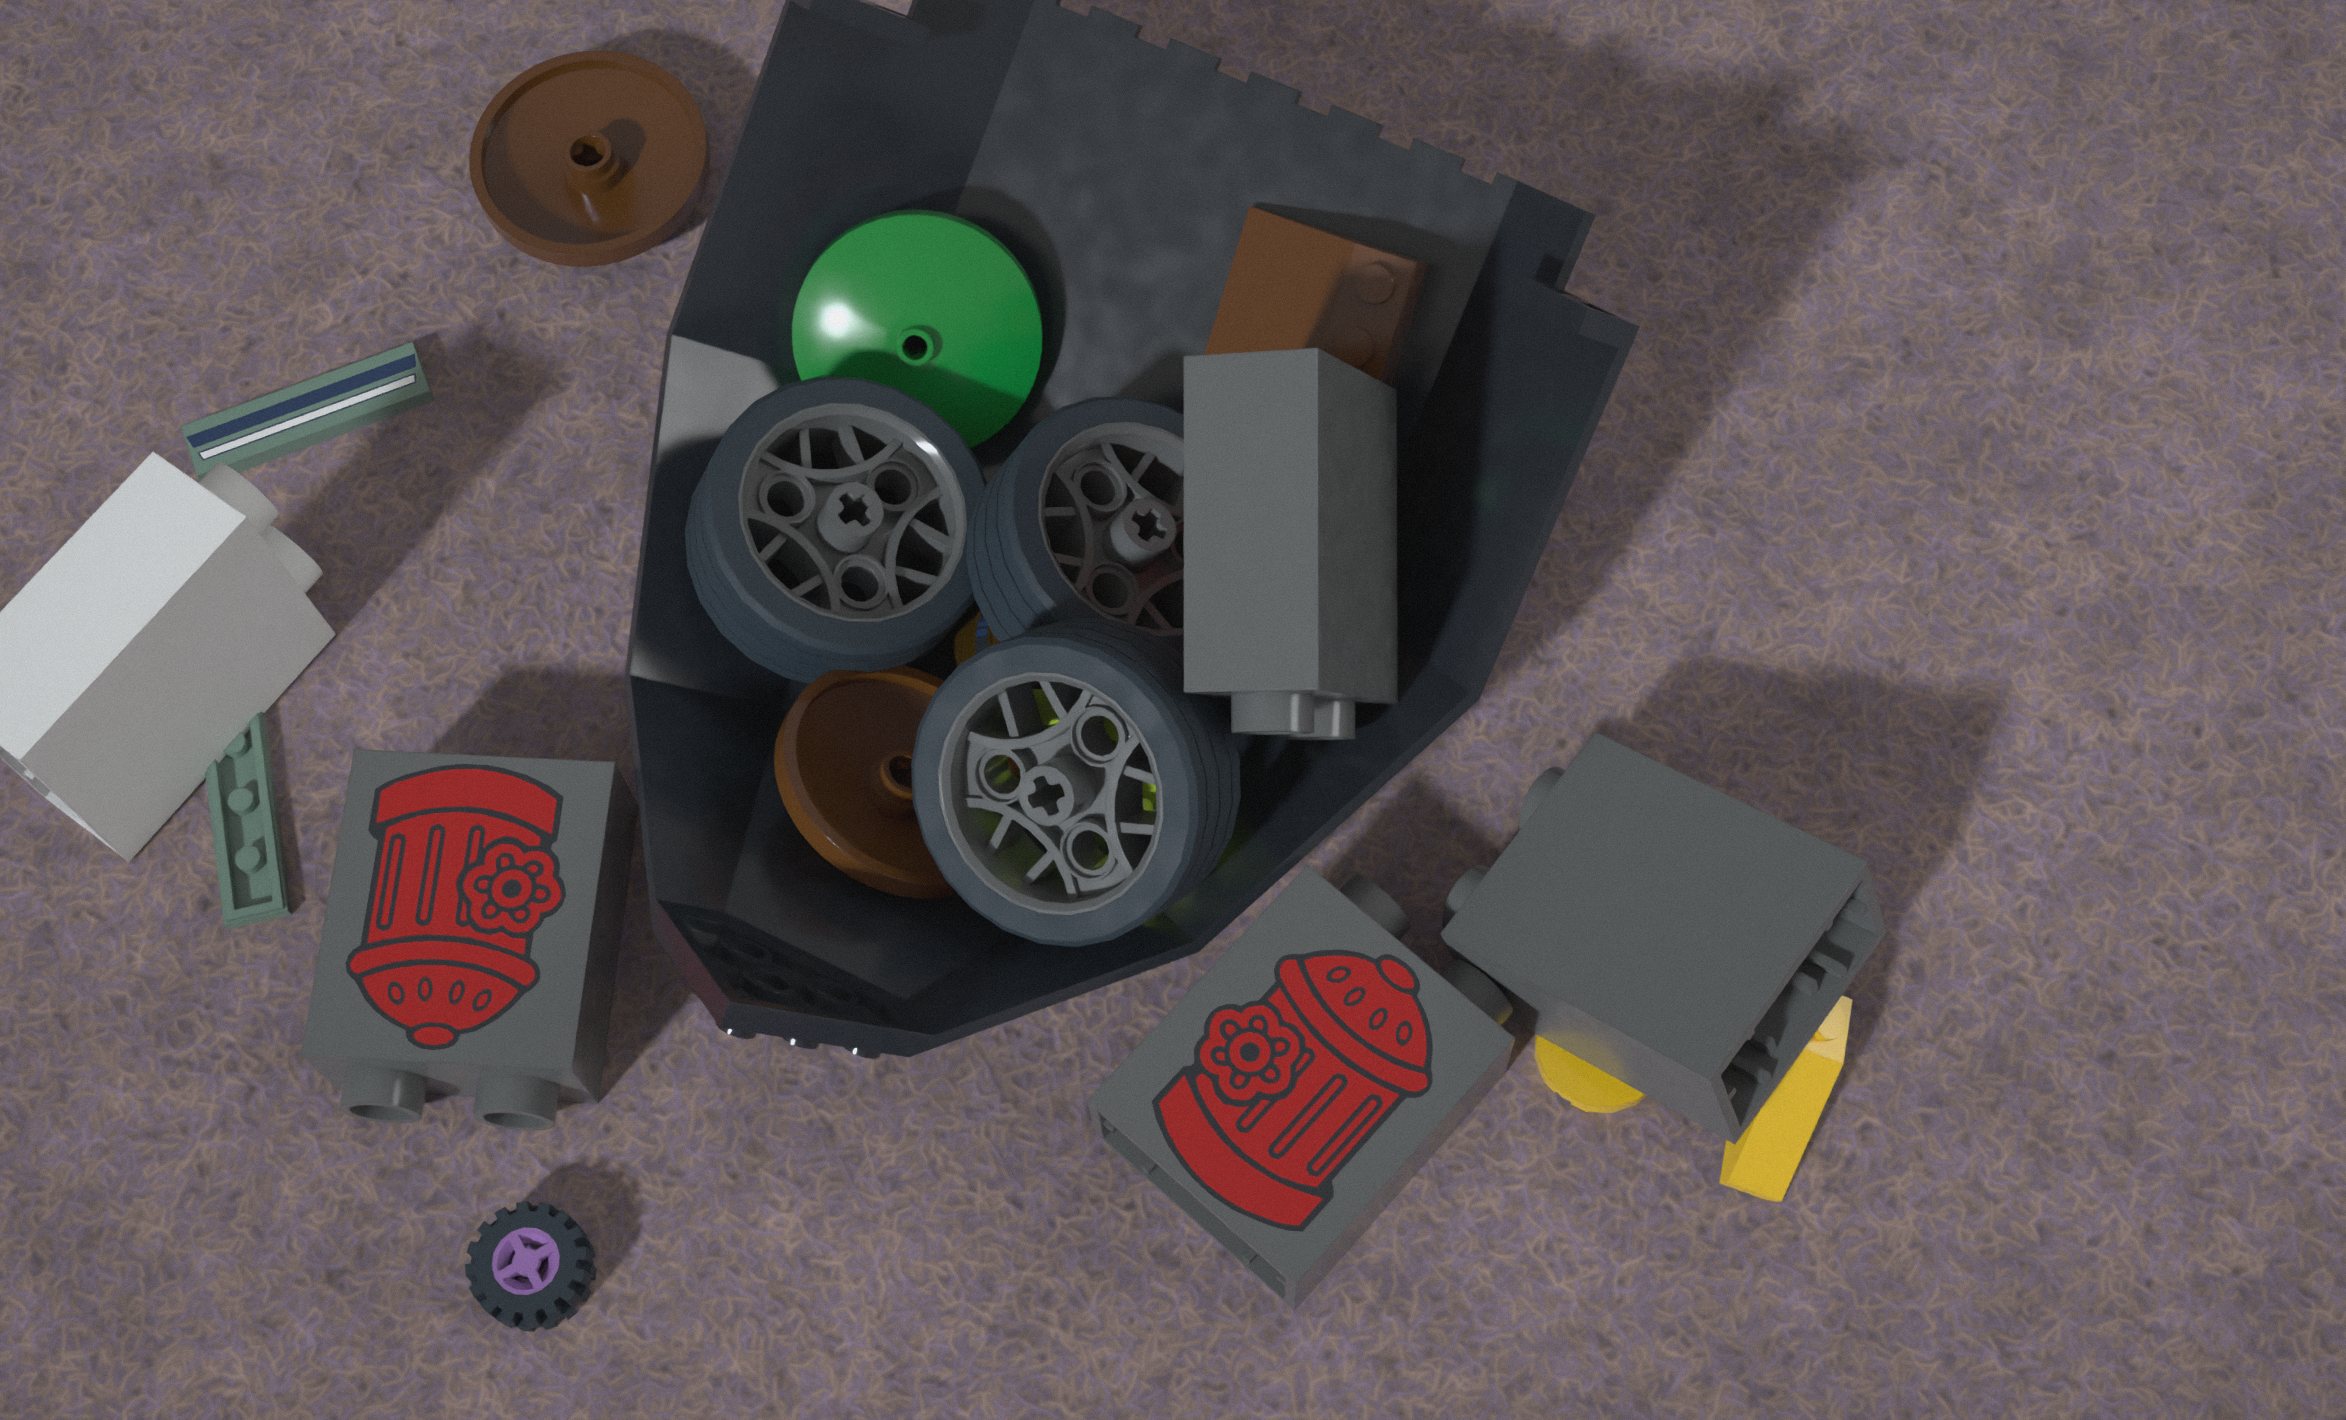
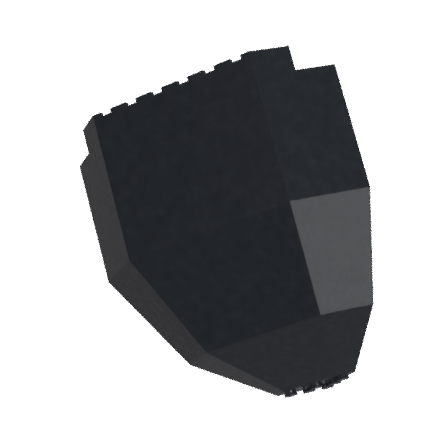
(1124, 201)

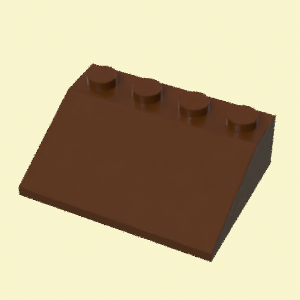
(1317, 291)

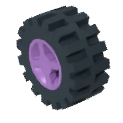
(517, 1247)

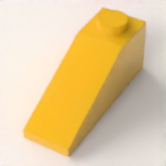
(1779, 1133)

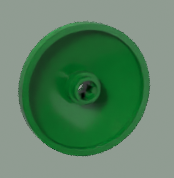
(933, 281)

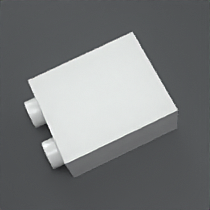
(152, 647)

